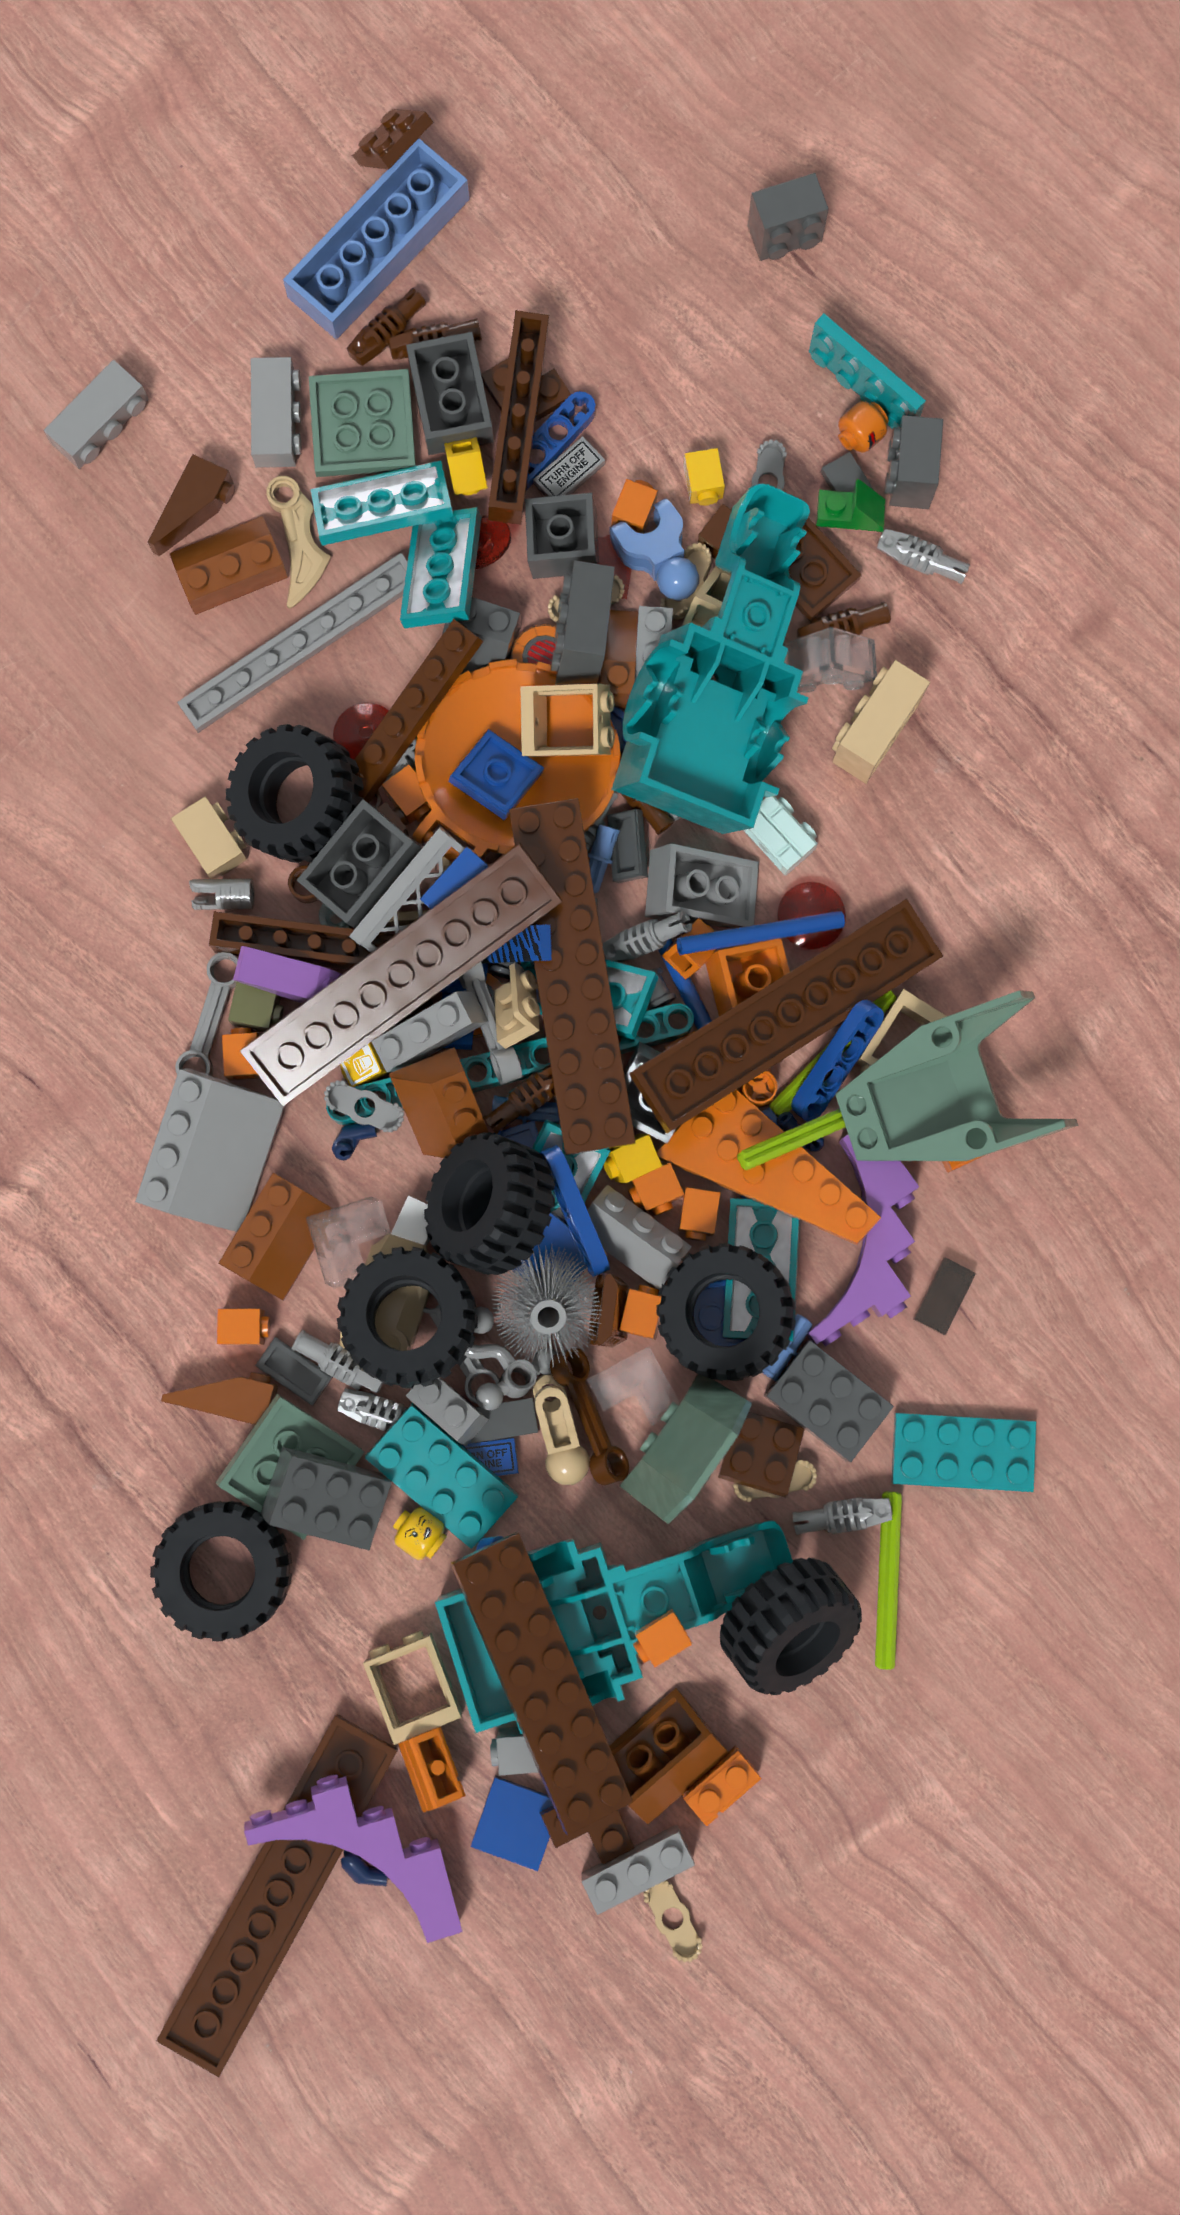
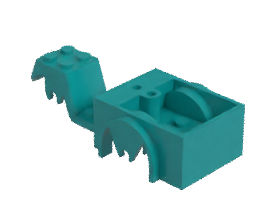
(707, 742)
(693, 1583)

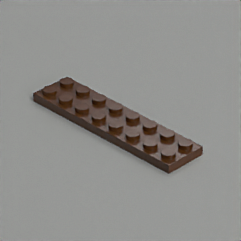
(541, 1683)

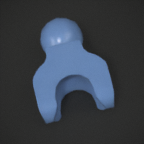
(658, 552)

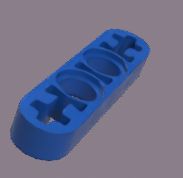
(554, 448)
(860, 1028)
(575, 1212)

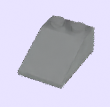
(702, 884)

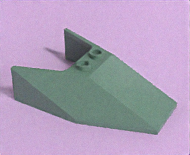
(935, 1096)
(686, 1448)

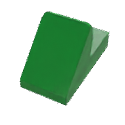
(848, 510)

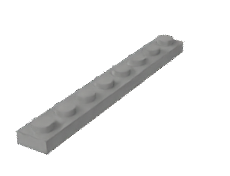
(296, 644)

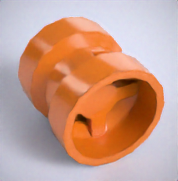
(762, 1084)

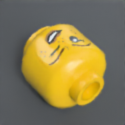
(419, 1533)

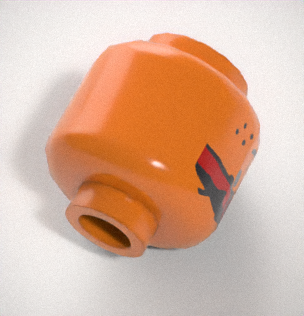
(862, 426)

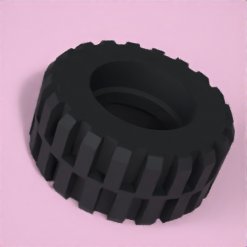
(260, 776)
(489, 1204)
(380, 1279)
(679, 1301)
(173, 1571)
(790, 1626)

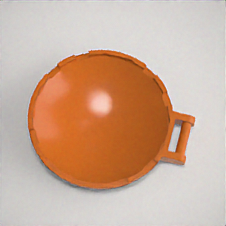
(492, 701)

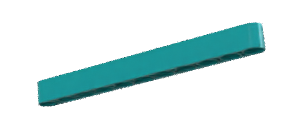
(526, 1051)

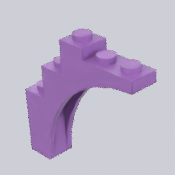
(874, 1280)
(375, 1838)

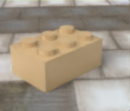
(879, 720)

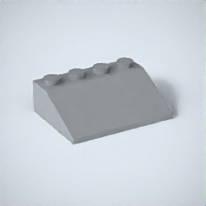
(210, 1150)

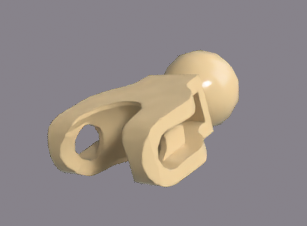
(566, 1458)

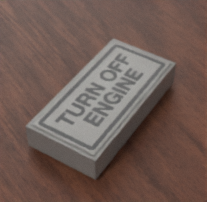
(569, 470)

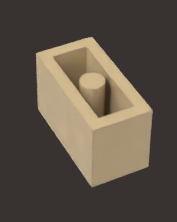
(209, 839)

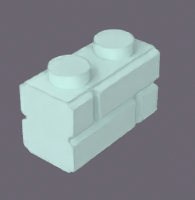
(781, 835)

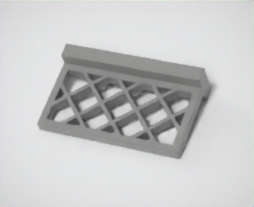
(403, 887)

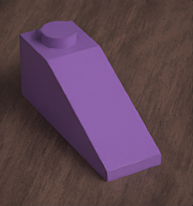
(281, 974)

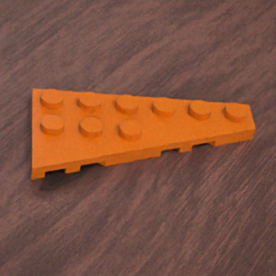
(788, 1183)

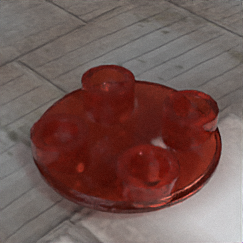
(811, 900)

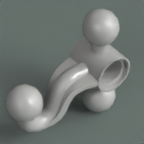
(490, 1395)

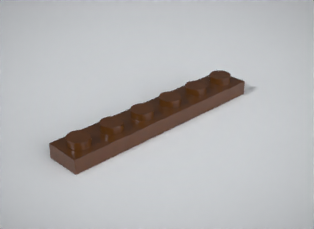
(415, 706)

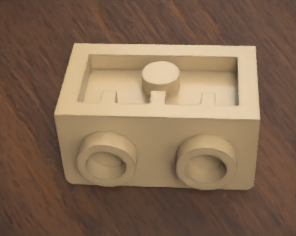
(516, 1007)

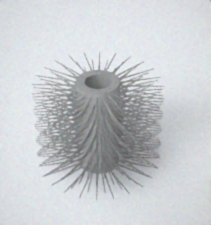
(545, 1304)

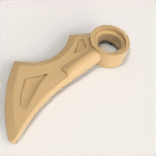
(306, 558)

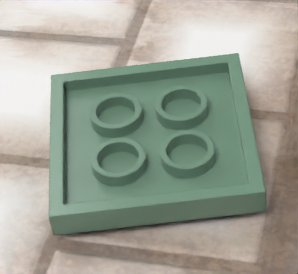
(362, 422)
(280, 1426)

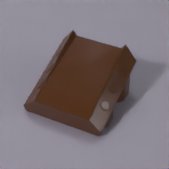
(612, 1298)

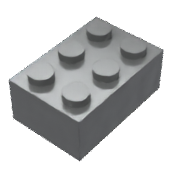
(449, 391)
(582, 623)
(359, 864)
(828, 1401)
(325, 1498)

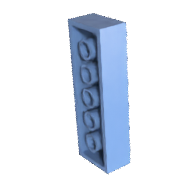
(377, 238)

